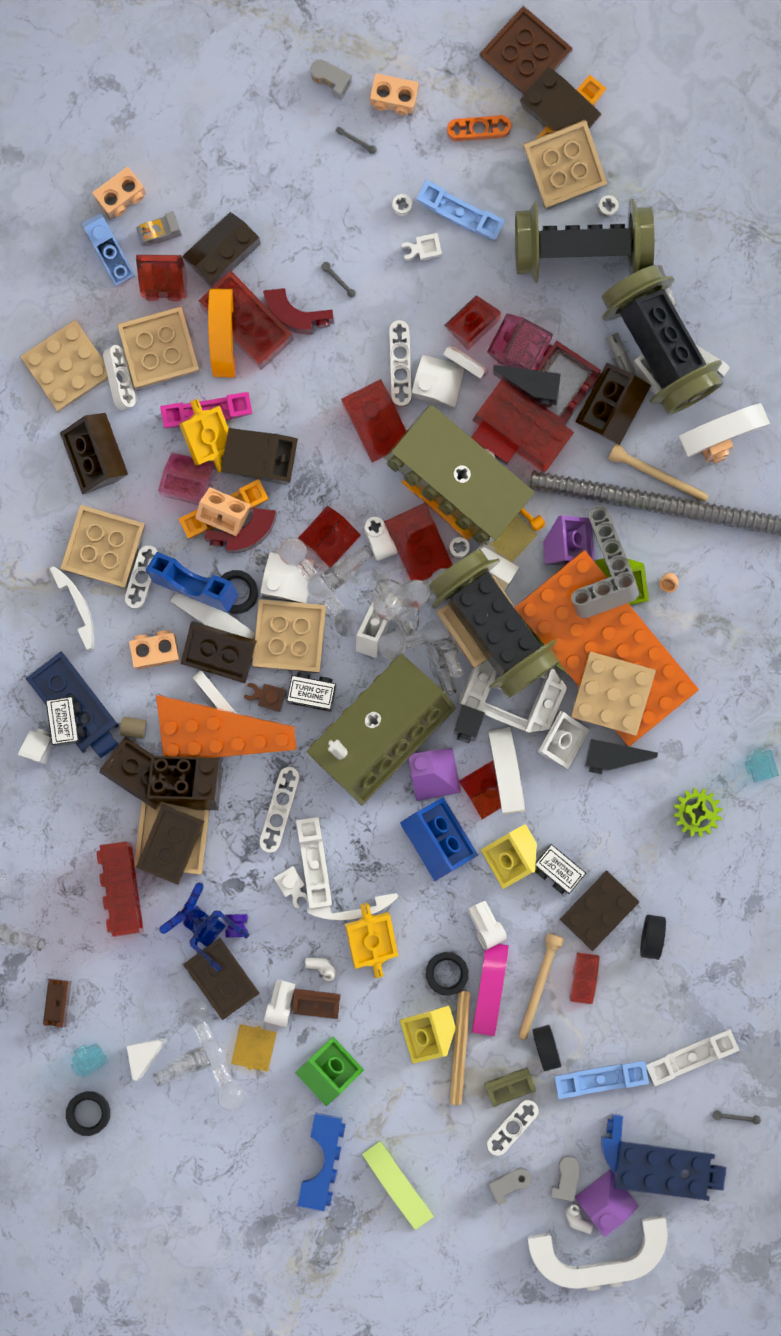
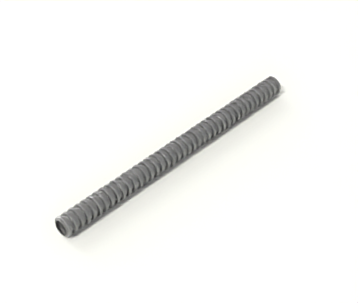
(656, 502)

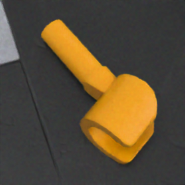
(536, 523)

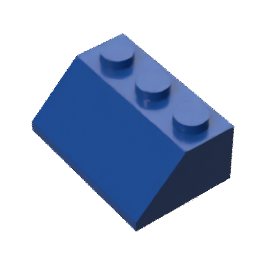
(439, 839)

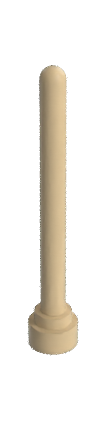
(619, 455)
(553, 943)

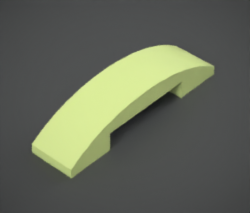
(397, 1185)

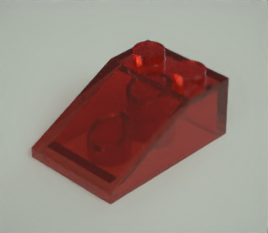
(162, 277)
(374, 419)
(418, 543)

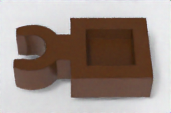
(270, 696)

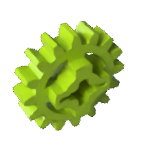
(707, 815)

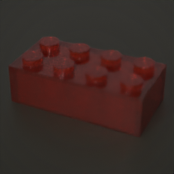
(253, 324)
(523, 426)
(121, 889)

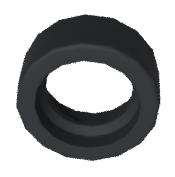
(250, 602)
(653, 937)
(463, 976)
(546, 1048)
(70, 1113)

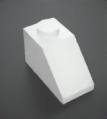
(370, 632)
(36, 746)

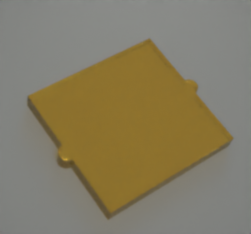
(514, 539)
(253, 1047)

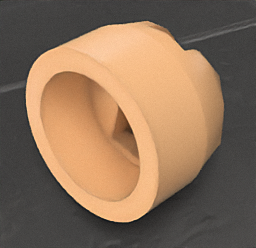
(668, 582)

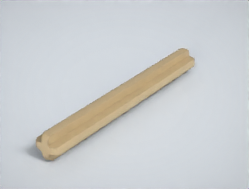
(460, 1044)

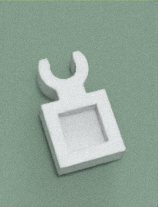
(426, 247)
(290, 883)

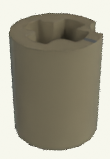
(133, 727)

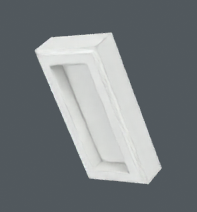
(465, 361)

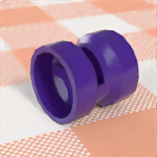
(239, 919)

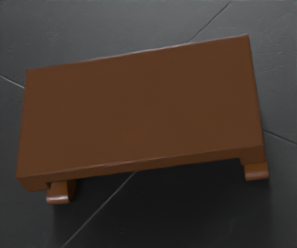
(57, 1003)
(316, 1003)

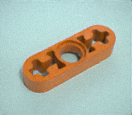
(461, 122)

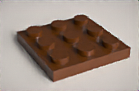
(525, 50)

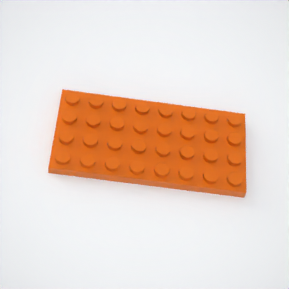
(610, 633)

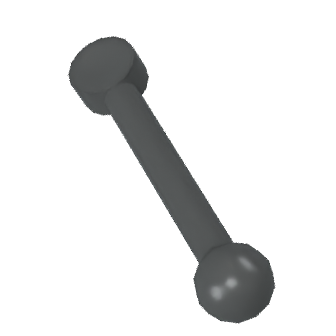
(372, 149)
(326, 267)
(718, 1115)

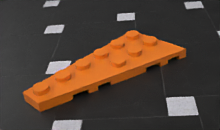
(214, 732)

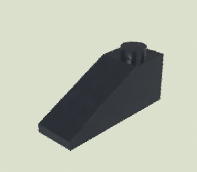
(536, 385)
(610, 756)

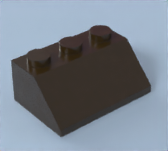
(222, 249)
(613, 403)
(93, 452)

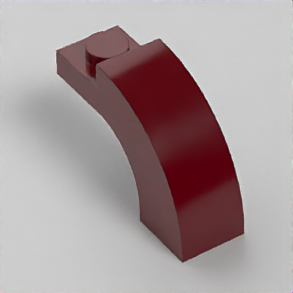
(292, 318)
(248, 537)

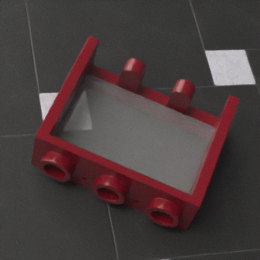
(575, 382)

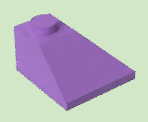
(567, 539)
(434, 774)
(605, 1204)

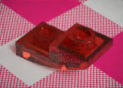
(584, 978)

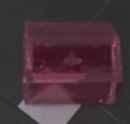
(519, 343)
(184, 479)

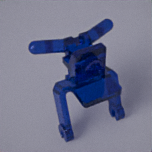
(203, 926)

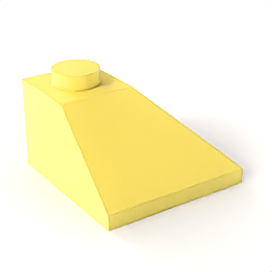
(512, 856)
(429, 1034)

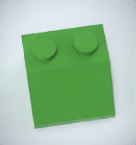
(329, 1071)

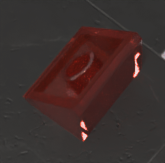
(473, 321)
(329, 536)
(483, 790)

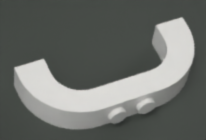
(602, 1273)

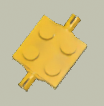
(205, 434)
(371, 940)

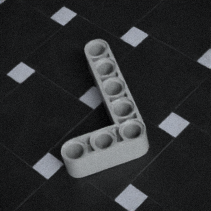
(618, 588)

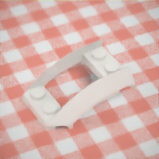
(543, 710)

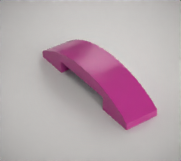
(232, 407)
(490, 990)

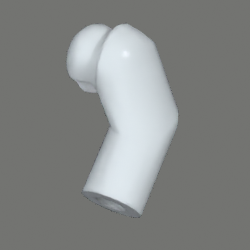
(323, 966)
(575, 1219)

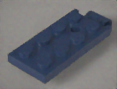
(60, 680)
(660, 1169)

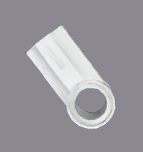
(488, 930)
(279, 1008)

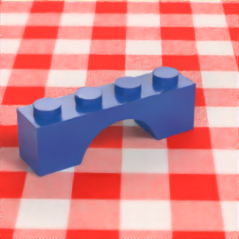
(172, 575)
(326, 1132)

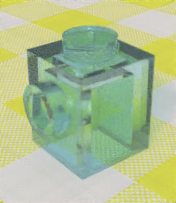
(761, 764)
(88, 1060)

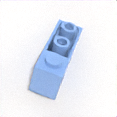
(108, 249)

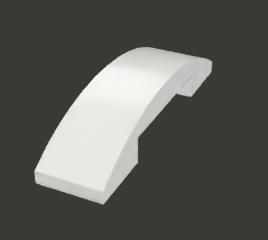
(723, 429)
(211, 616)
(86, 632)
(506, 770)
(314, 863)
(326, 913)
(692, 1057)

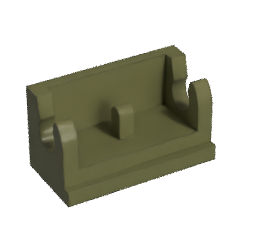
(510, 1087)

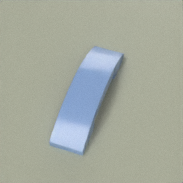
(459, 212)
(601, 1079)

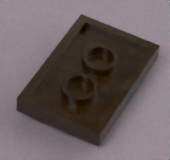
(218, 652)
(130, 770)
(170, 844)
(599, 910)
(223, 989)

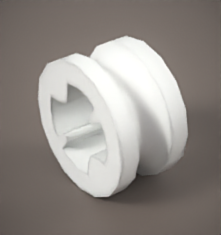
(395, 206)
(602, 210)
(461, 554)

